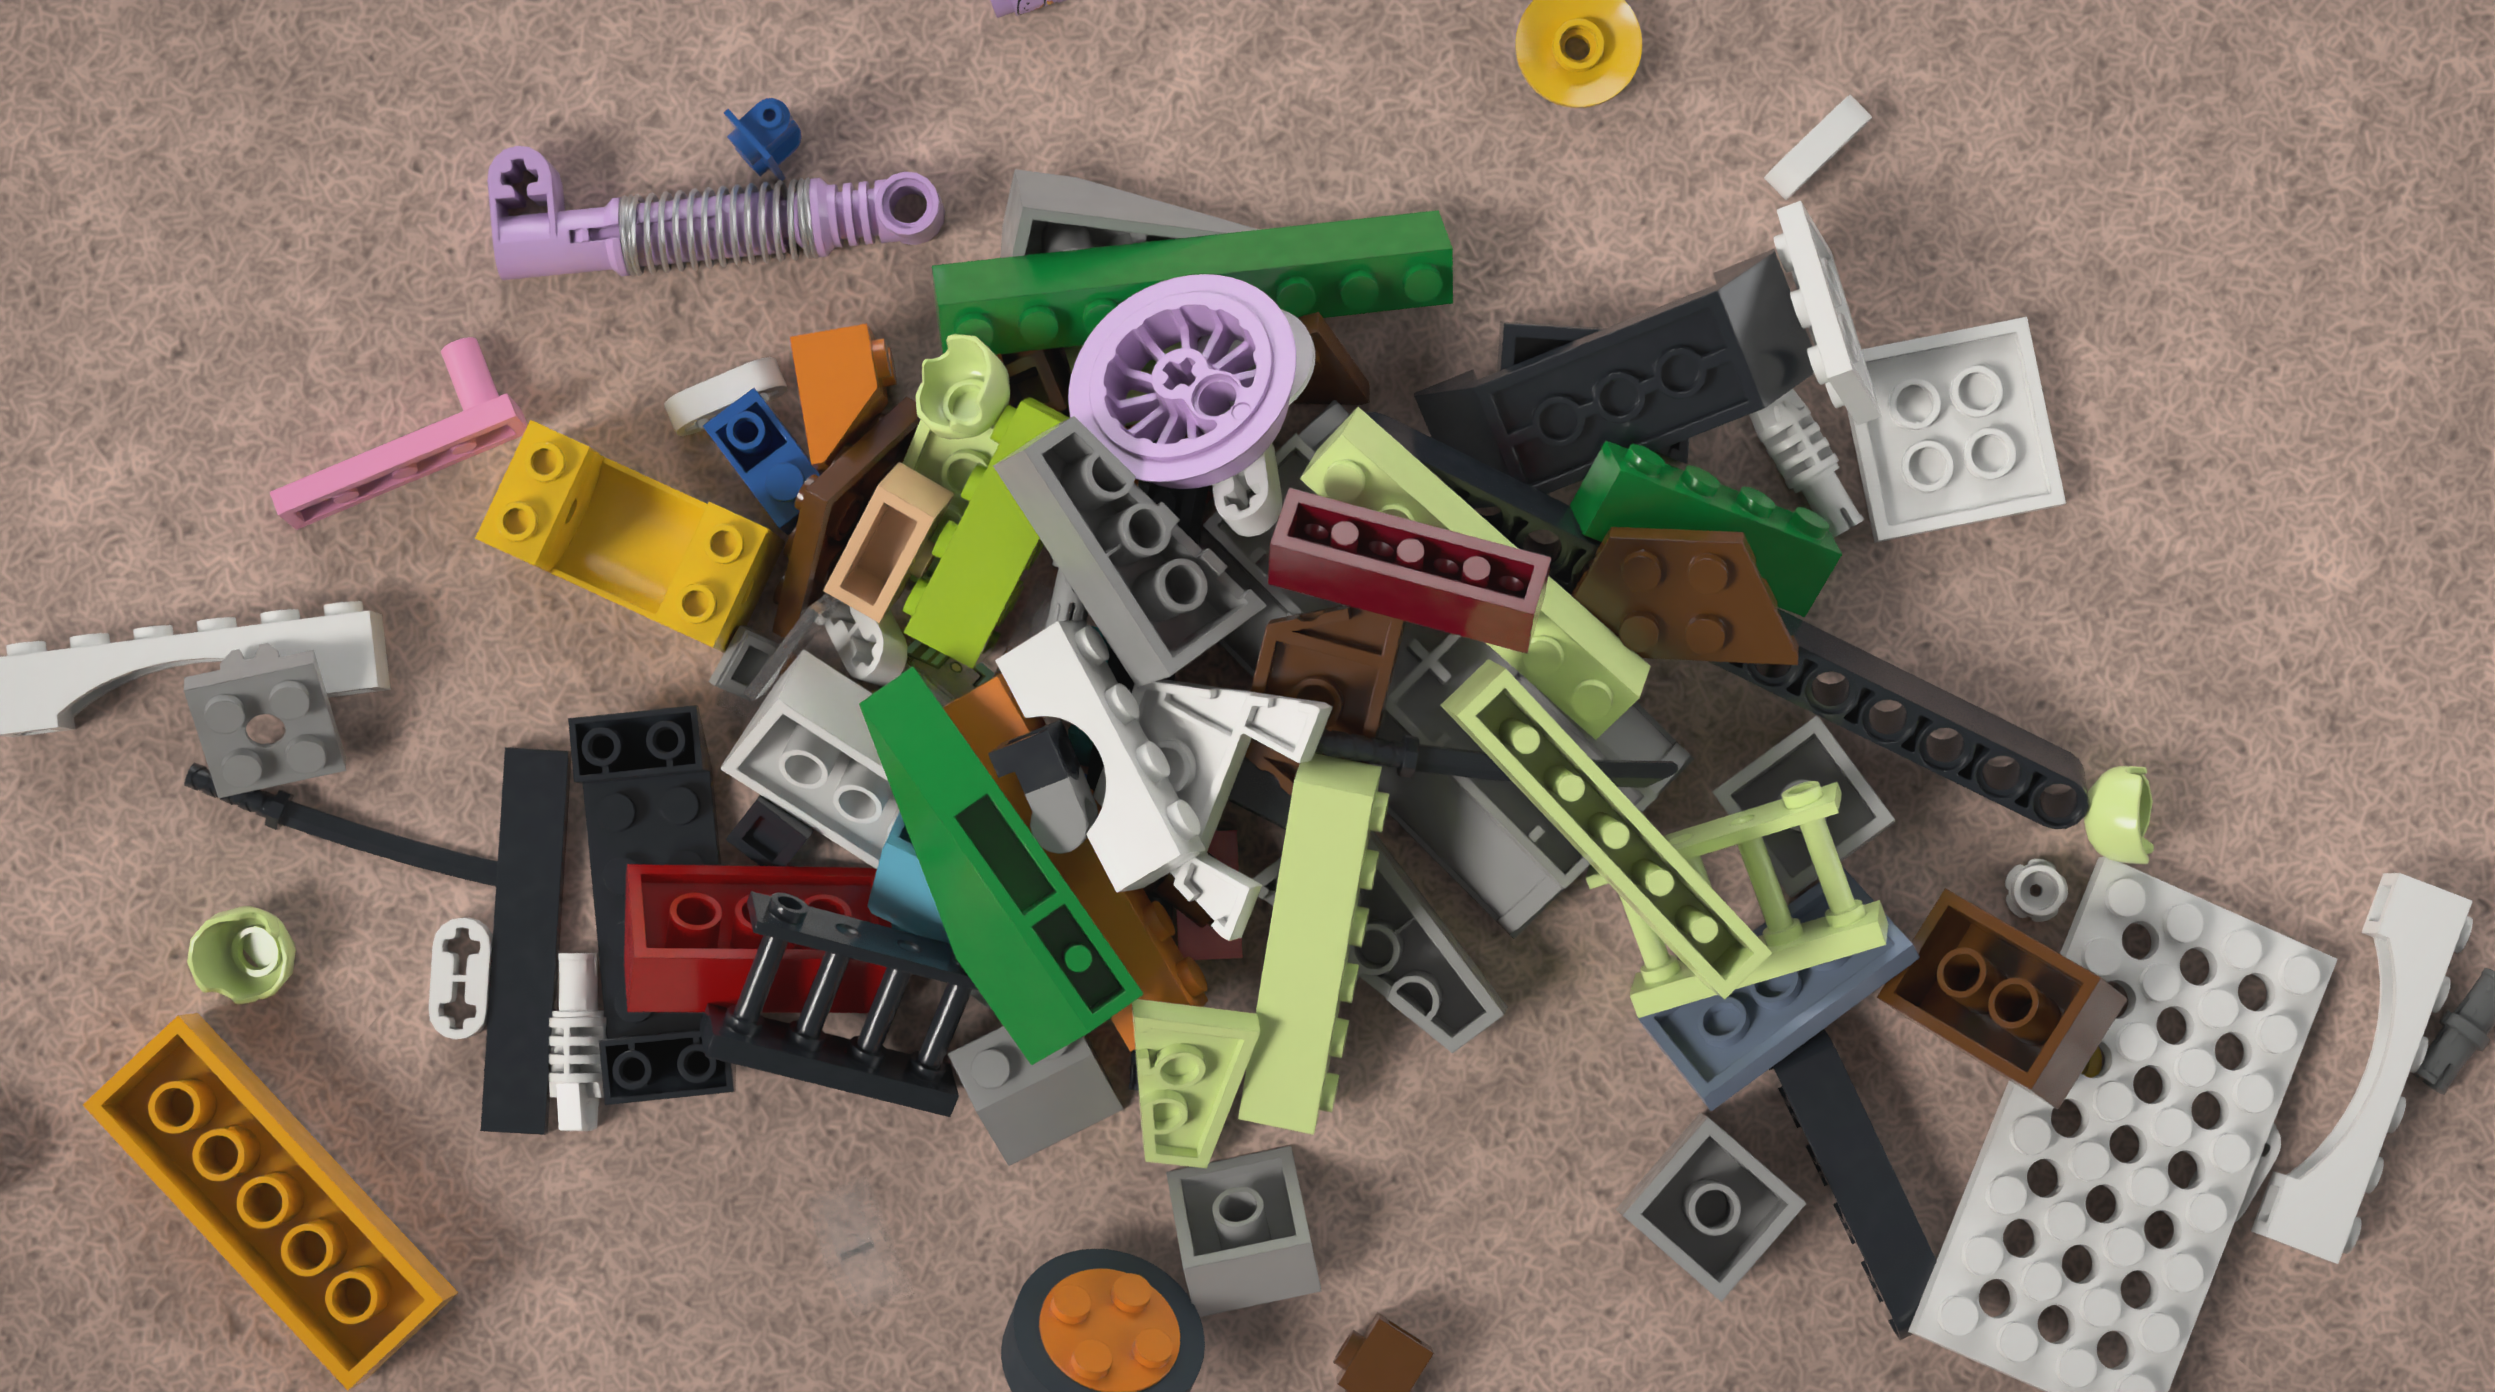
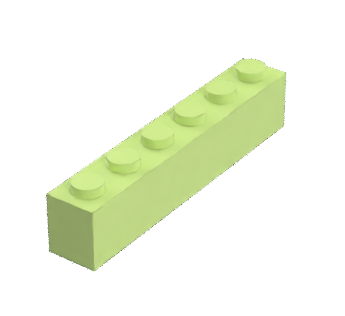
(1571, 651)
(1606, 828)
(1310, 941)

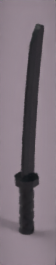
(1411, 757)
(281, 810)

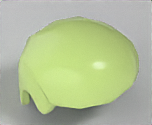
(962, 389)
(2120, 815)
(219, 960)

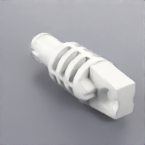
(1805, 459)
(575, 1043)

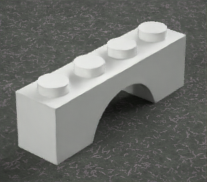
(1142, 822)

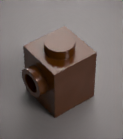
(1381, 1359)

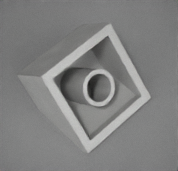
(1038, 1103)
(1243, 1232)

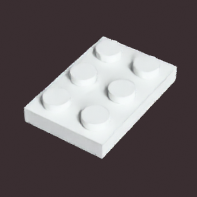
(1824, 310)

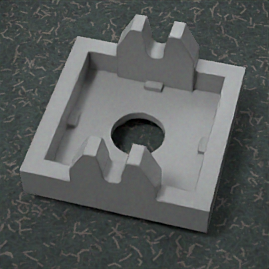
(272, 685)

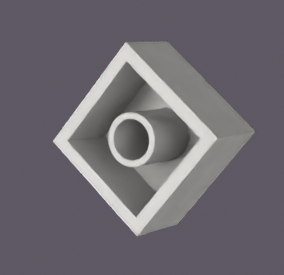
(1803, 757)
(1711, 1206)

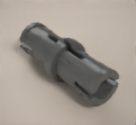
(2461, 1035)

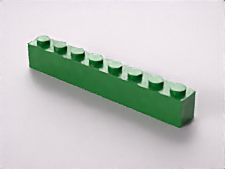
(1302, 268)

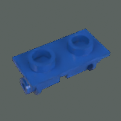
(765, 136)

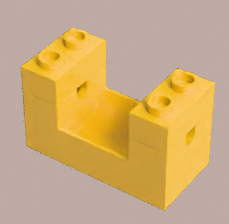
(630, 538)

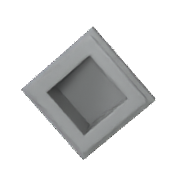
(743, 660)

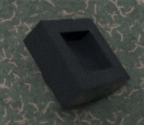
(769, 834)

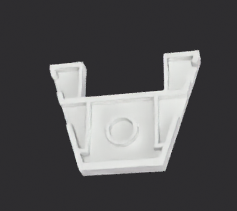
(1205, 741)

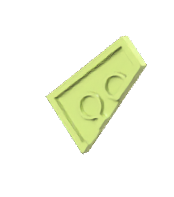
(1188, 1076)

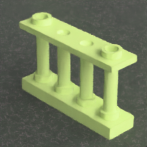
(1794, 945)

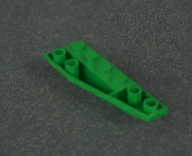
(992, 882)

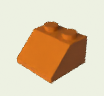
(840, 386)

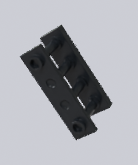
(841, 1063)

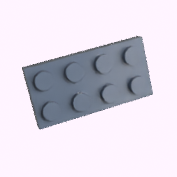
(1735, 1040)

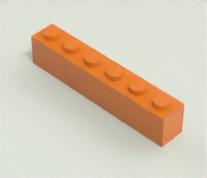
(1127, 919)

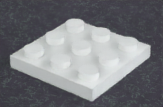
(1957, 432)

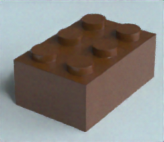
(2003, 998)

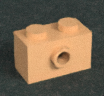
(890, 542)

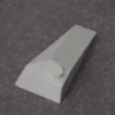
(1072, 214)

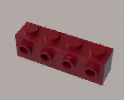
(1408, 570)

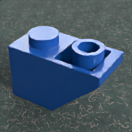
(763, 455)

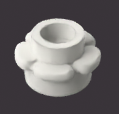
(2052, 885)

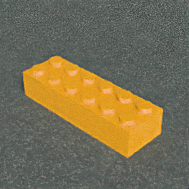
(270, 1199)

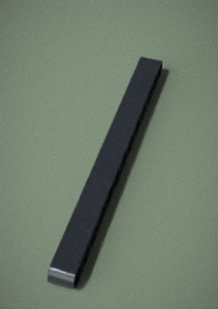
(1844, 703)

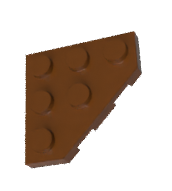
(833, 507)

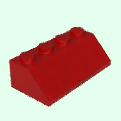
(696, 942)

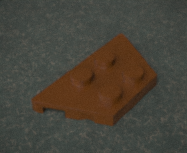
(1685, 597)
(1330, 658)

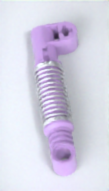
(691, 229)

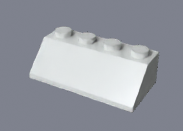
(818, 758)

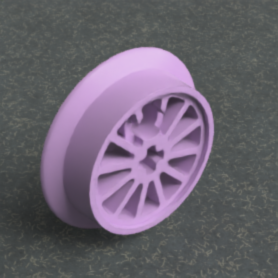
(1187, 386)

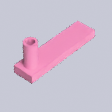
(482, 425)

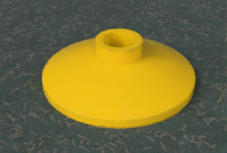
(1612, 42)

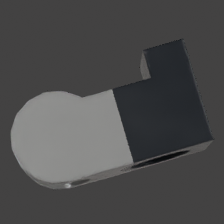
(1052, 784)

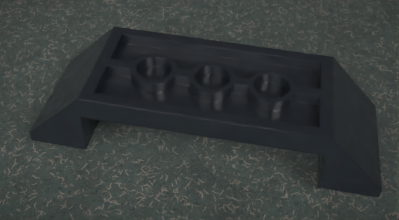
(1630, 383)
(647, 805)

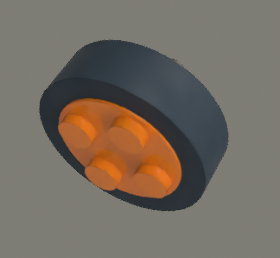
(1102, 1327)

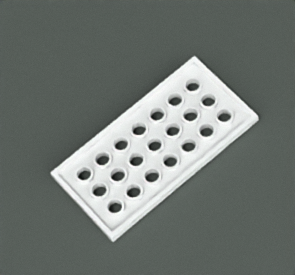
(2223, 1154)

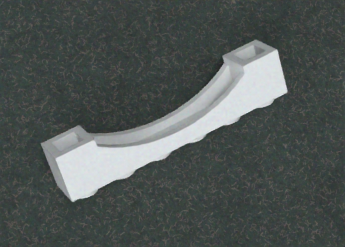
(49, 688)
(2414, 940)

